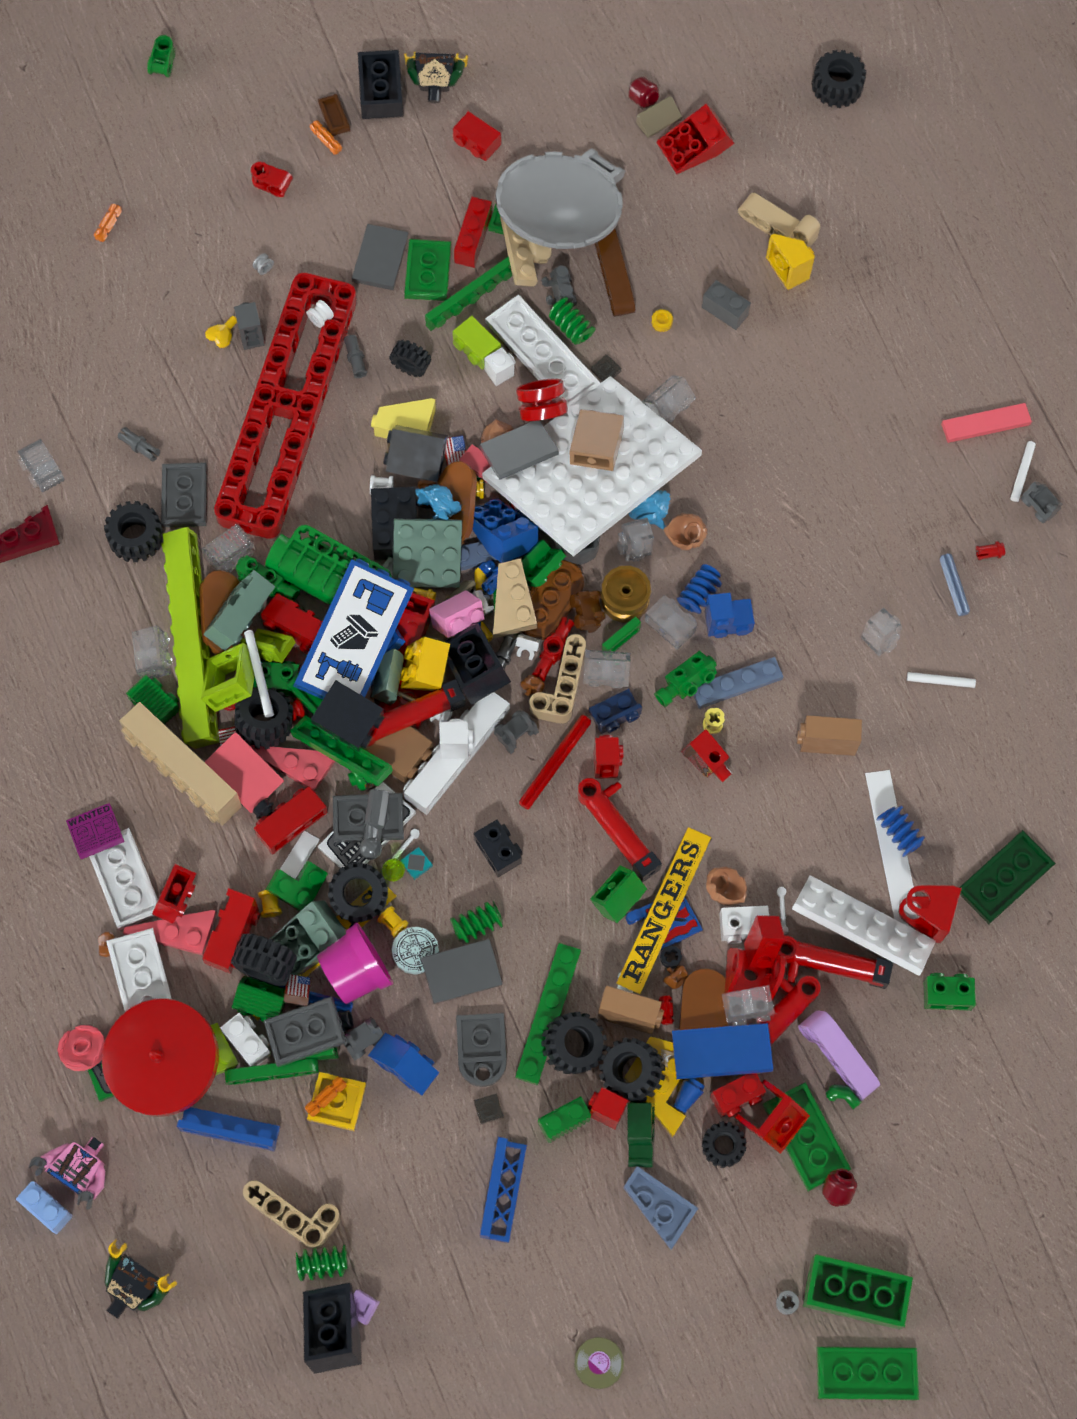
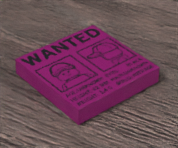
(95, 831)

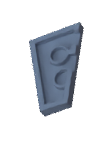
(660, 1205)

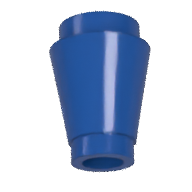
(688, 1094)

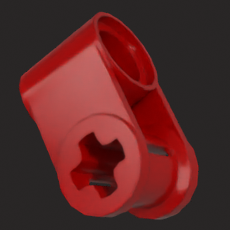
(271, 179)

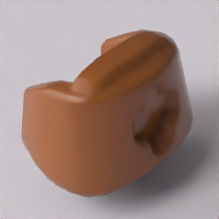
(532, 685)
(103, 948)
(676, 977)

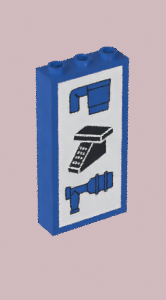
(354, 631)

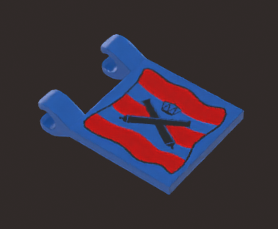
(683, 926)

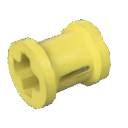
(712, 714)

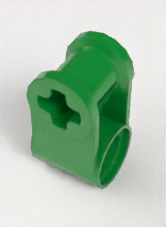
(161, 60)

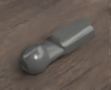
(374, 821)

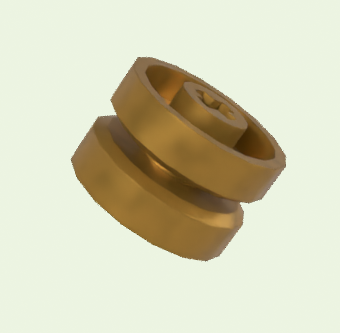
(625, 593)

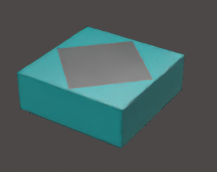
(416, 863)

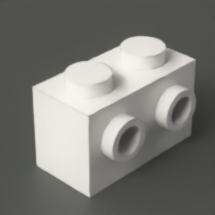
(455, 739)
(737, 922)
(247, 1043)

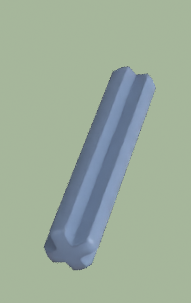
(954, 585)

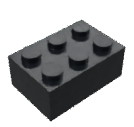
(380, 84)
(385, 507)
(475, 664)

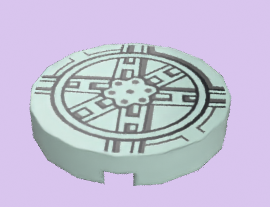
(411, 946)

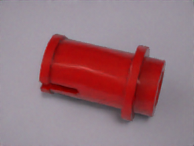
(990, 551)

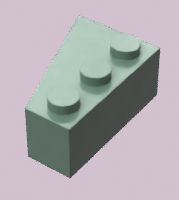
(239, 610)

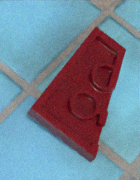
(29, 537)

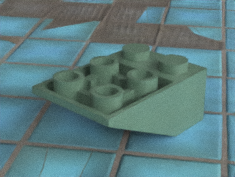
(310, 934)

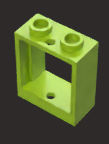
(222, 694)

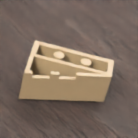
(513, 601)

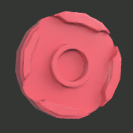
(81, 1048)

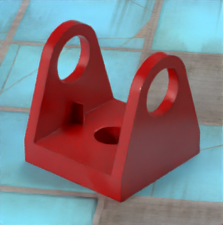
(935, 910)
(738, 963)
(782, 1122)

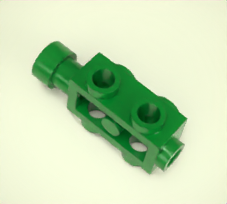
(245, 567)
(687, 678)

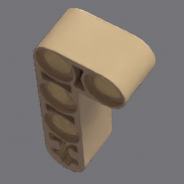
(776, 221)
(565, 678)
(288, 1211)

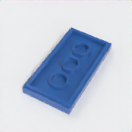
(722, 1051)

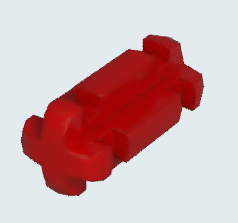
(667, 1006)

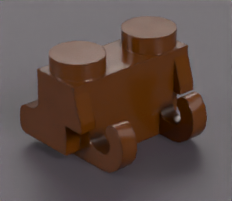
(587, 610)

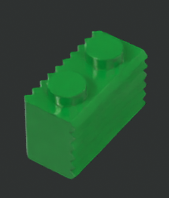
(151, 695)
(258, 998)
(564, 1119)

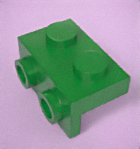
(540, 563)

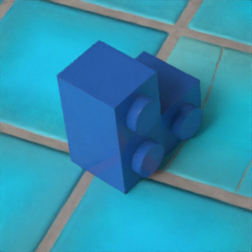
(728, 616)
(404, 1062)

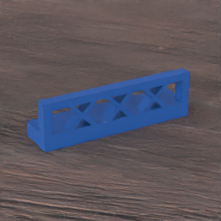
(229, 1128)
(495, 1183)

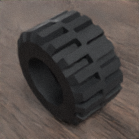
(840, 65)
(128, 516)
(264, 732)
(343, 877)
(264, 959)
(556, 1048)
(615, 1062)

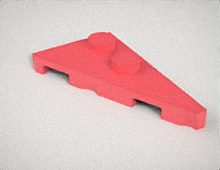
(301, 765)
(186, 933)

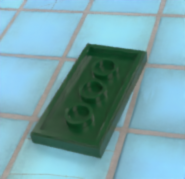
(1005, 877)

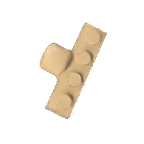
(523, 256)

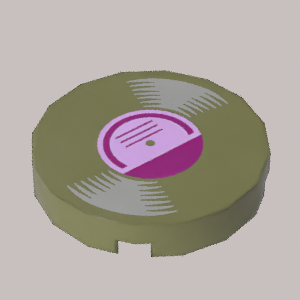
(599, 1363)

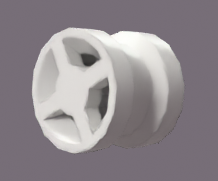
(320, 313)

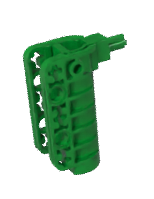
(310, 568)

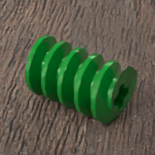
(570, 322)
(476, 922)
(321, 1263)

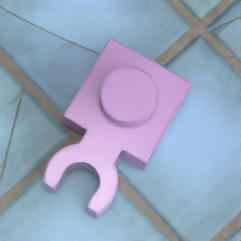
(364, 1306)

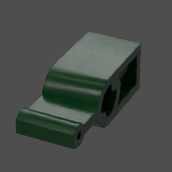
(641, 1133)

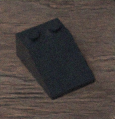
(331, 1329)

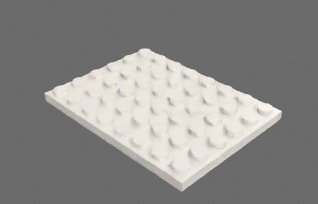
(584, 502)

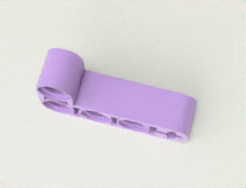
(839, 1051)

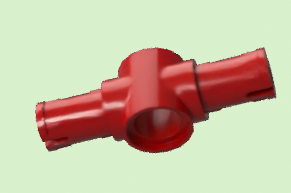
(558, 640)

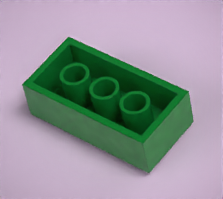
(858, 1292)

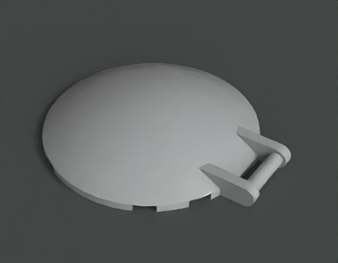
(561, 199)

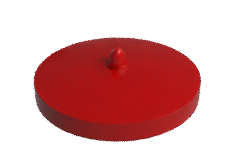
(160, 1057)

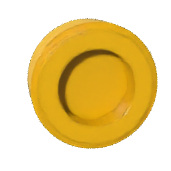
(662, 320)

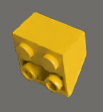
(425, 664)

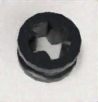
(667, 950)

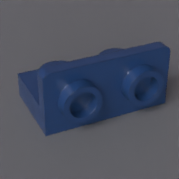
(615, 711)

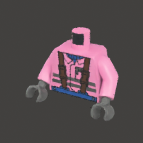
(75, 1168)

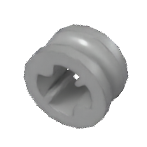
(263, 264)
(795, 1301)

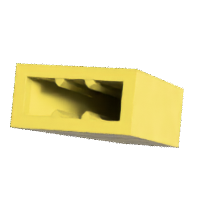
(411, 414)

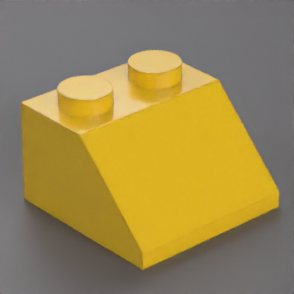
(790, 259)

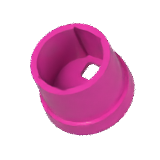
(354, 966)

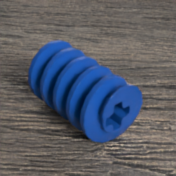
(698, 589)
(901, 829)

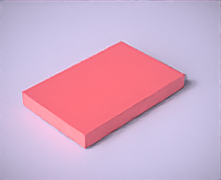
(244, 771)

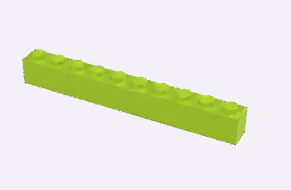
(191, 652)

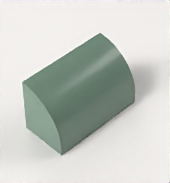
(388, 677)

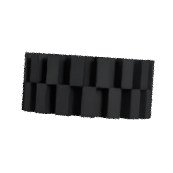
(410, 358)
(734, 1134)

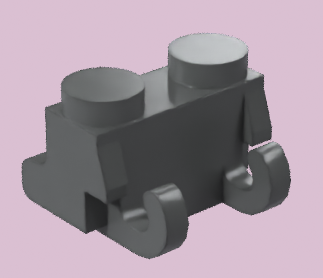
(560, 285)
(1042, 500)
(515, 728)
(361, 1037)

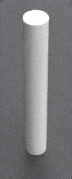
(1018, 486)
(939, 679)

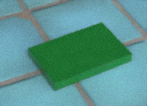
(427, 270)

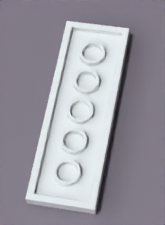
(541, 349)
(864, 925)

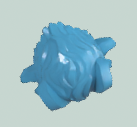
(440, 500)
(653, 508)

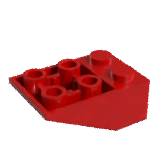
(695, 140)
(414, 620)

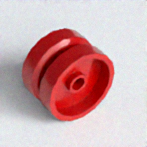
(541, 399)

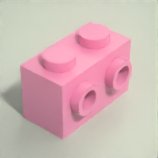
(457, 614)

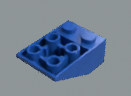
(503, 530)

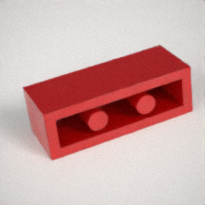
(473, 232)
(290, 819)

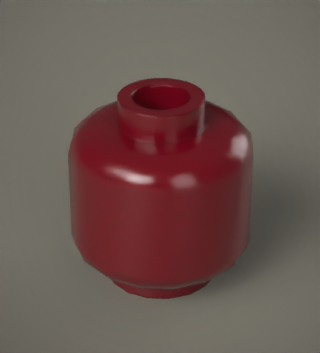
(643, 92)
(839, 1187)

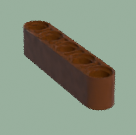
(615, 275)

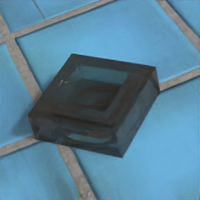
(605, 368)
(488, 1109)

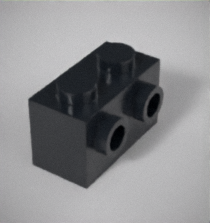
(498, 848)

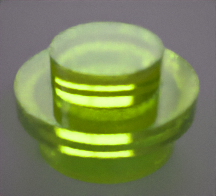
(393, 869)

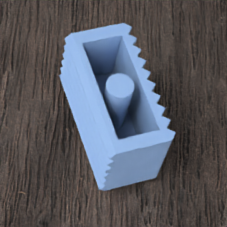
(44, 1207)

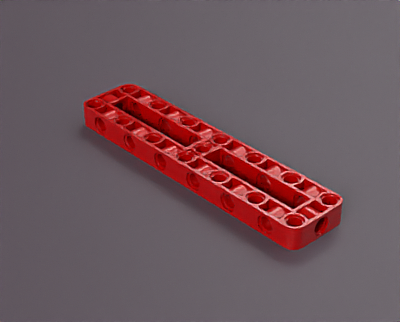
(261, 412)

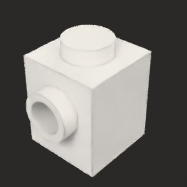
(499, 366)

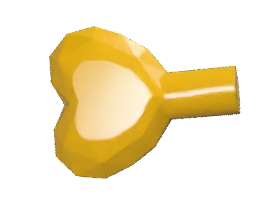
(221, 332)

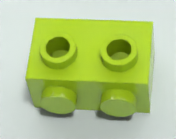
(474, 341)

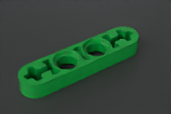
(271, 1072)

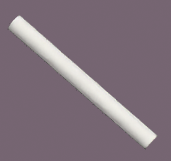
(258, 672)

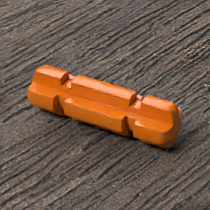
(325, 137)
(107, 222)
(325, 1096)

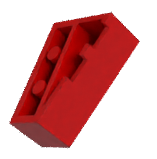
(290, 620)
(235, 920)

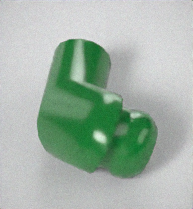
(843, 1092)

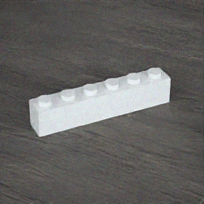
(440, 773)

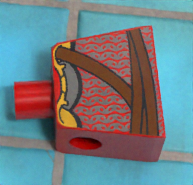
(702, 750)

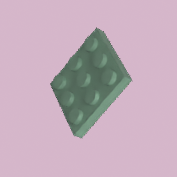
(427, 552)

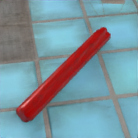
(555, 762)

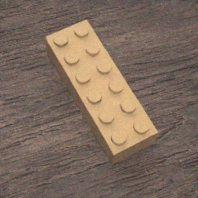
(180, 763)

